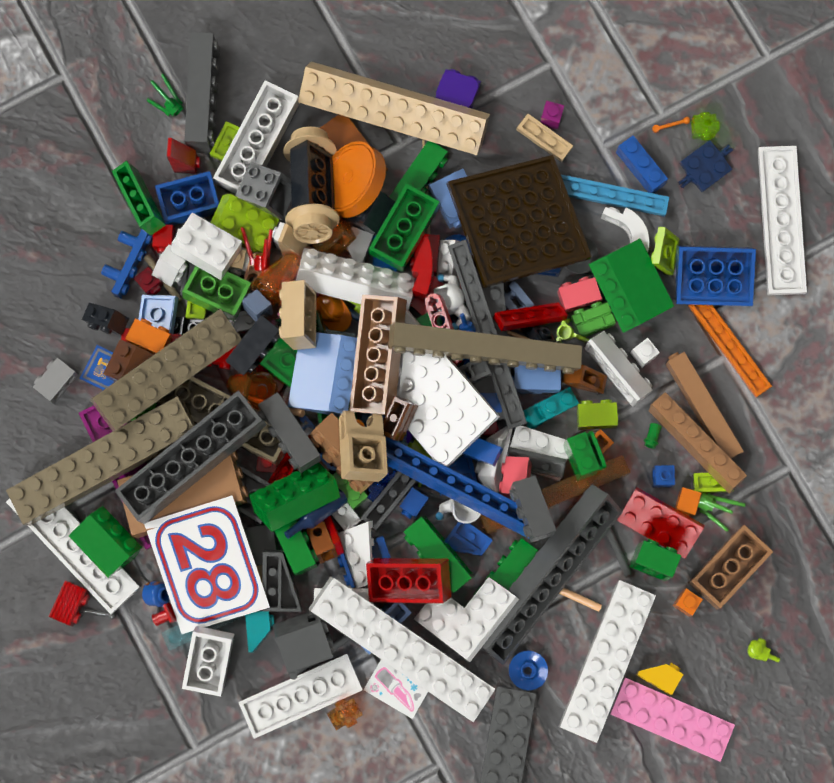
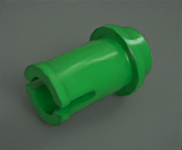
(652, 436)

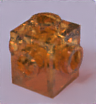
(347, 711)

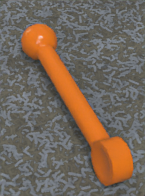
(656, 128)

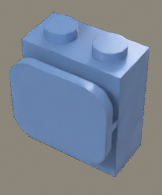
(441, 193)
(536, 381)

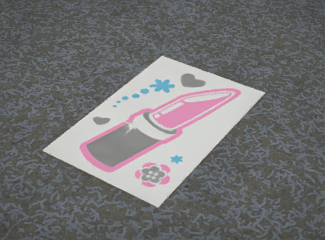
(395, 689)

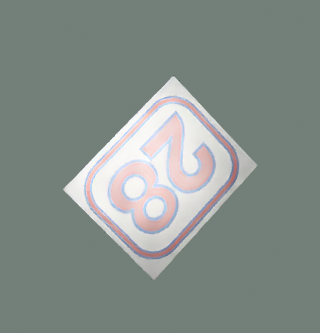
(207, 564)

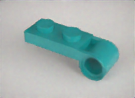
(550, 408)

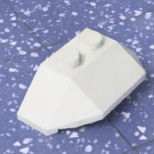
(489, 475)

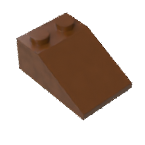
(124, 359)

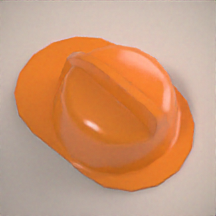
(334, 312)

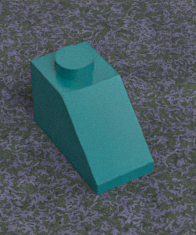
(258, 628)

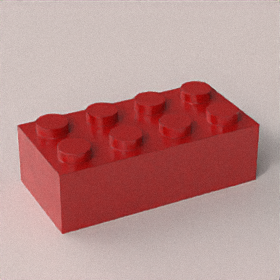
(408, 580)

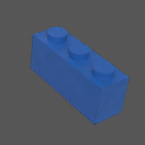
(641, 165)

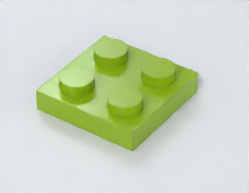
(665, 250)

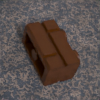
(398, 418)

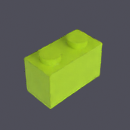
(597, 415)

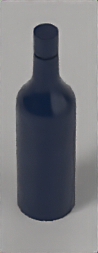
(317, 516)

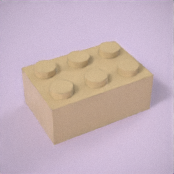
(298, 315)

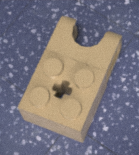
(362, 448)

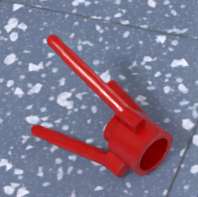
(261, 261)

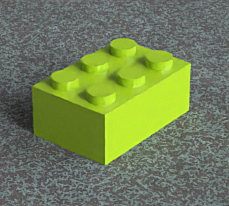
(236, 213)

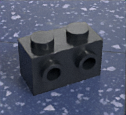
(105, 319)

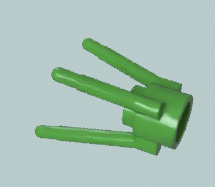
(708, 502)

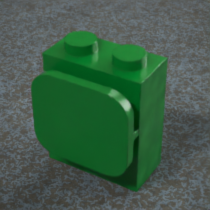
(584, 455)

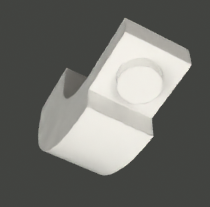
(629, 222)

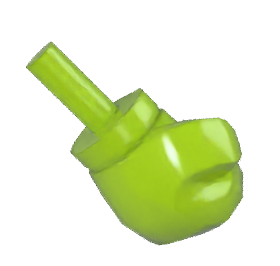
(758, 650)

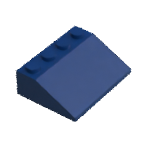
(715, 275)

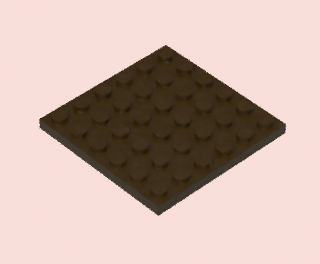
(518, 220)

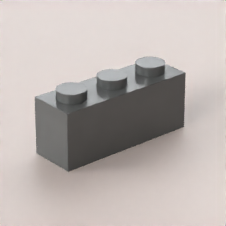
(532, 509)

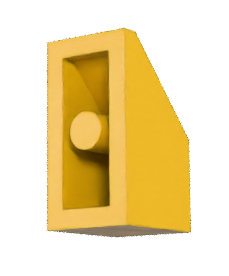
(663, 677)

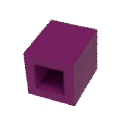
(552, 114)

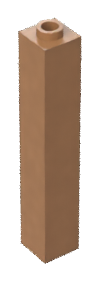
(702, 404)

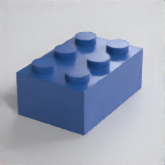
(187, 196)

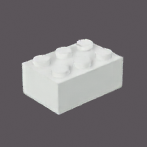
(206, 246)
(208, 661)

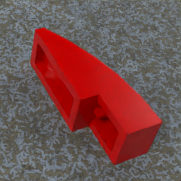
(423, 271)

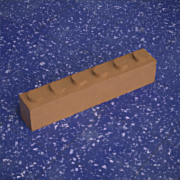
(697, 443)

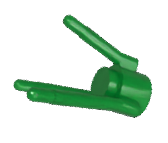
(172, 106)

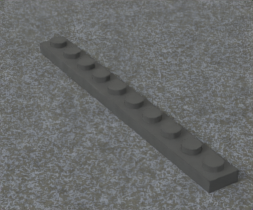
(484, 323)

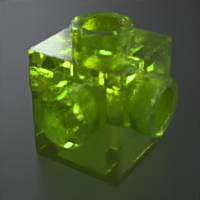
(704, 126)

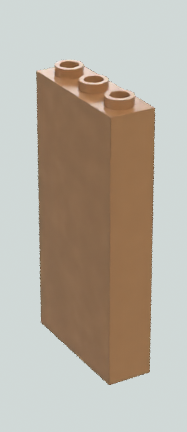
(215, 485)

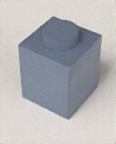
(256, 304)

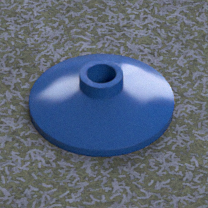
(535, 662)

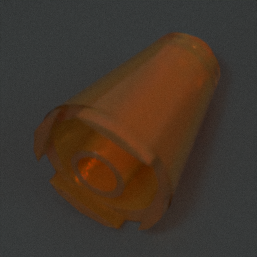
(270, 280)
(254, 386)

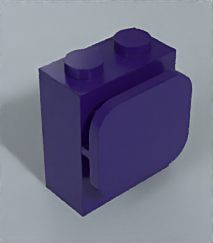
(458, 88)

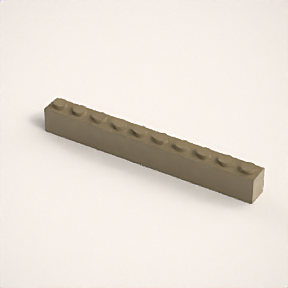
(484, 347)

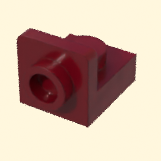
(148, 282)

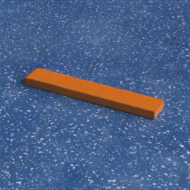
(731, 348)

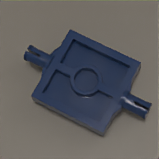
(705, 166)

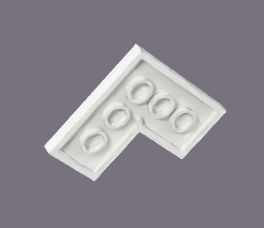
(468, 627)

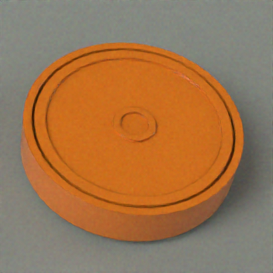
(357, 178)

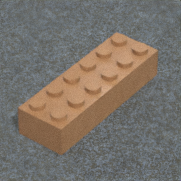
(376, 365)

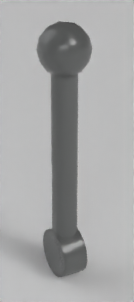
(97, 612)

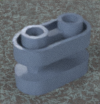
(516, 292)

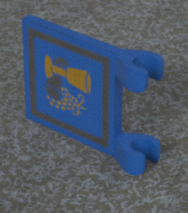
(95, 368)

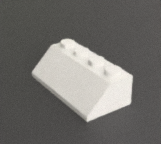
(618, 368)

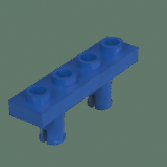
(130, 268)

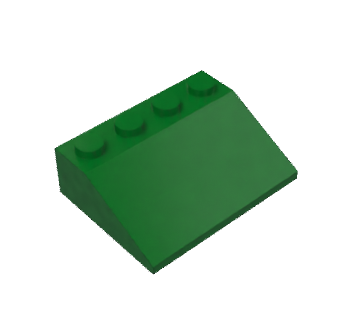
(631, 285)

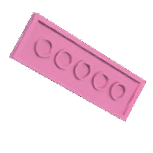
(672, 719)

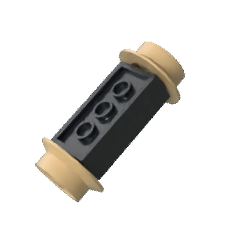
(311, 185)

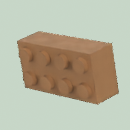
(327, 441)
(730, 567)

